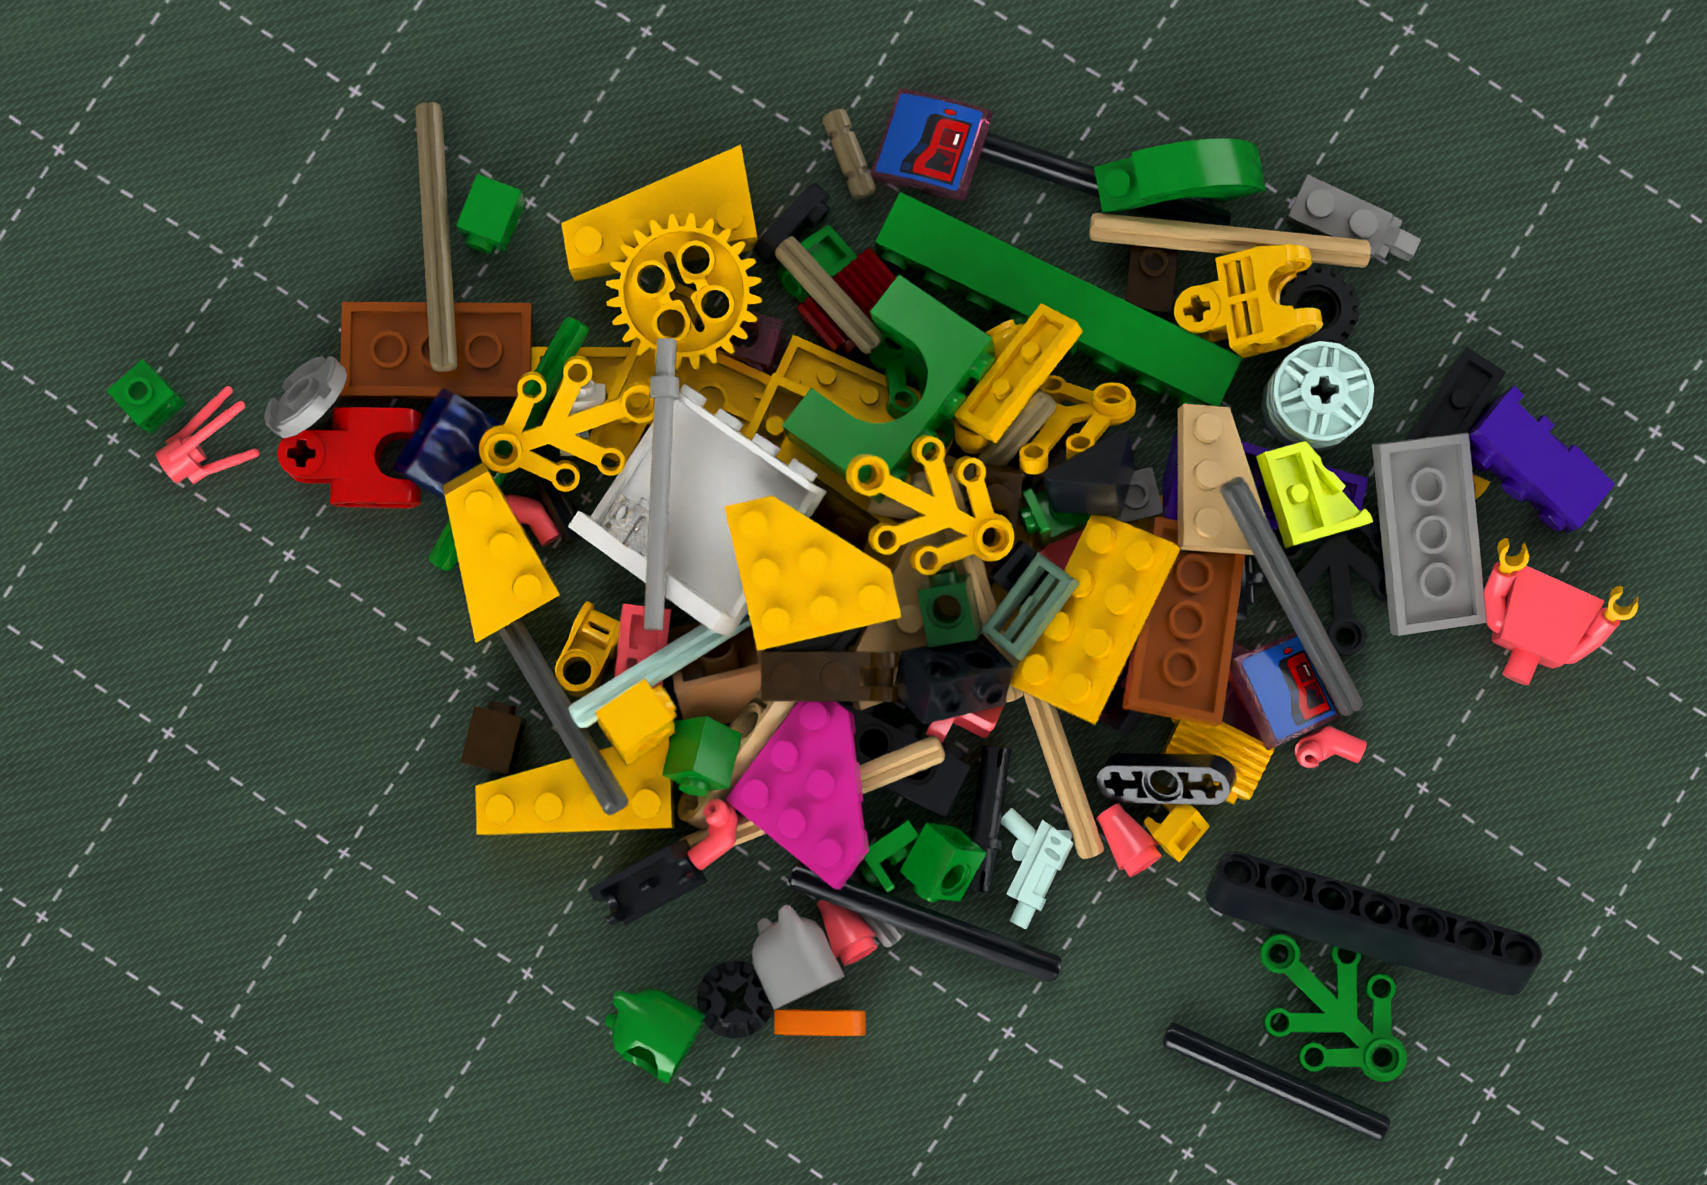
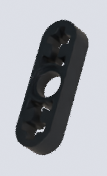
(1185, 769)

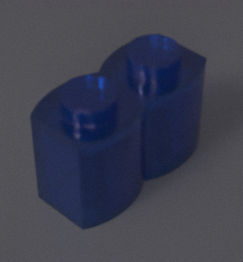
(444, 442)

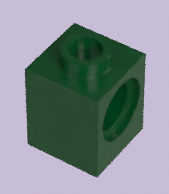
(947, 629)

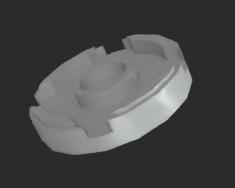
(306, 396)

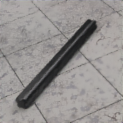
(1083, 179)
(928, 924)

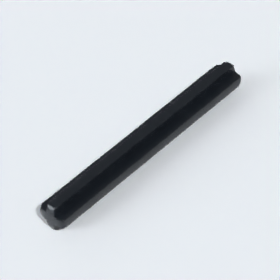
(1276, 1082)

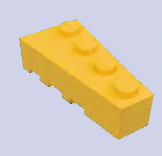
(707, 189)
(561, 801)

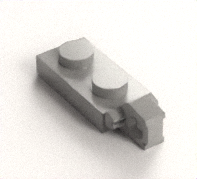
(1336, 213)

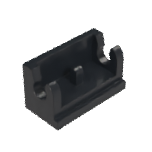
(649, 884)

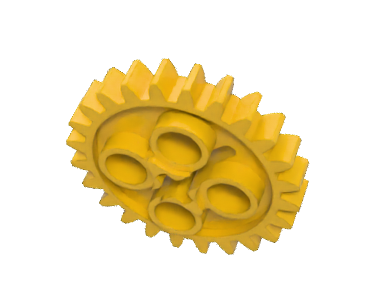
(724, 273)

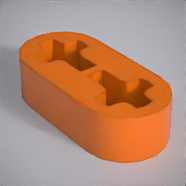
(820, 1022)

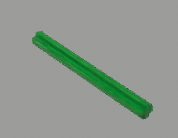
(563, 346)

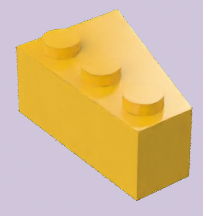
(494, 554)

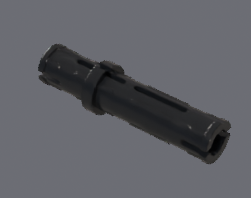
(988, 812)

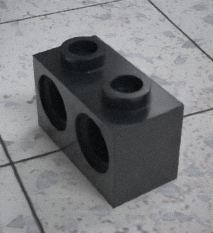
(953, 679)

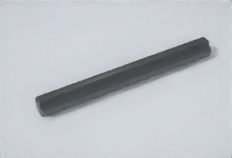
(556, 706)

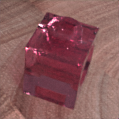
(764, 351)

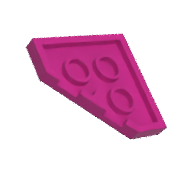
(809, 790)

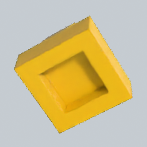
(1179, 829)

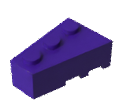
(1536, 463)

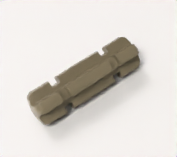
(849, 154)

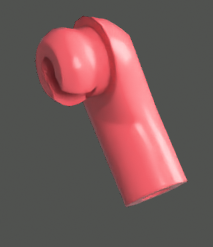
(533, 513)

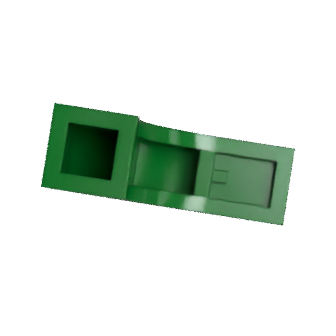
(1185, 169)

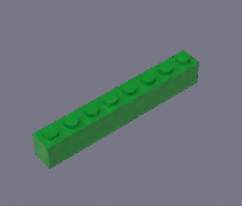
(1016, 283)

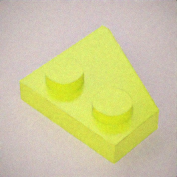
(1306, 495)

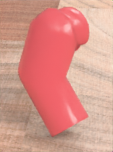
(1325, 743)
(721, 834)

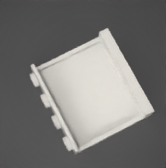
(709, 470)

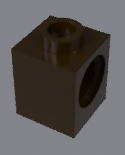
(494, 738)

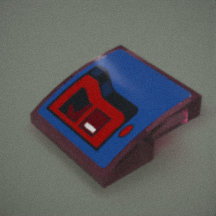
(931, 144)
(1282, 690)

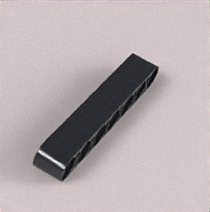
(1373, 923)

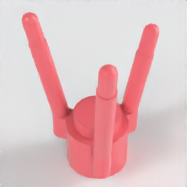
(183, 453)

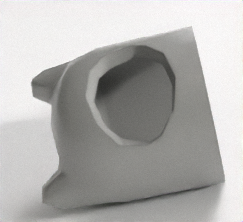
(793, 958)

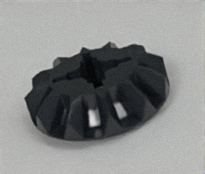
(712, 1003)

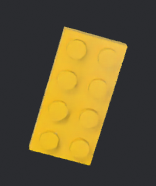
(1099, 623)

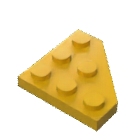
(804, 577)

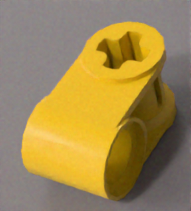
(588, 646)

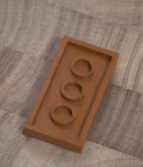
(390, 353)
(1188, 637)

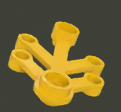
(1104, 407)
(561, 428)
(938, 511)

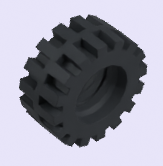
(1336, 291)

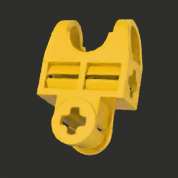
(1247, 301)

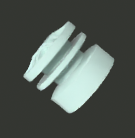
(1298, 415)

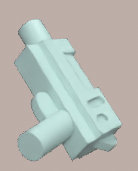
(1041, 855)

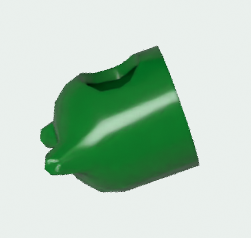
(653, 1030)

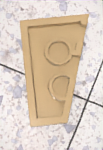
(1208, 458)

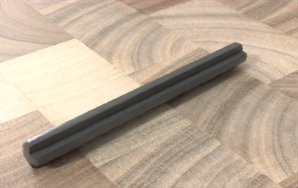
(1291, 595)

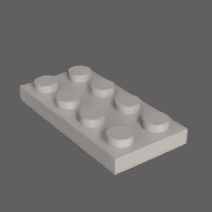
(1429, 533)

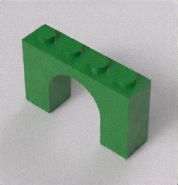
(954, 358)

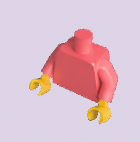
(1545, 617)

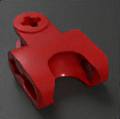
(351, 456)

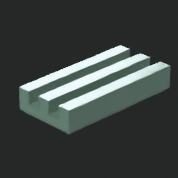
(1044, 615)

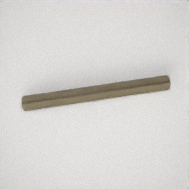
(436, 237)

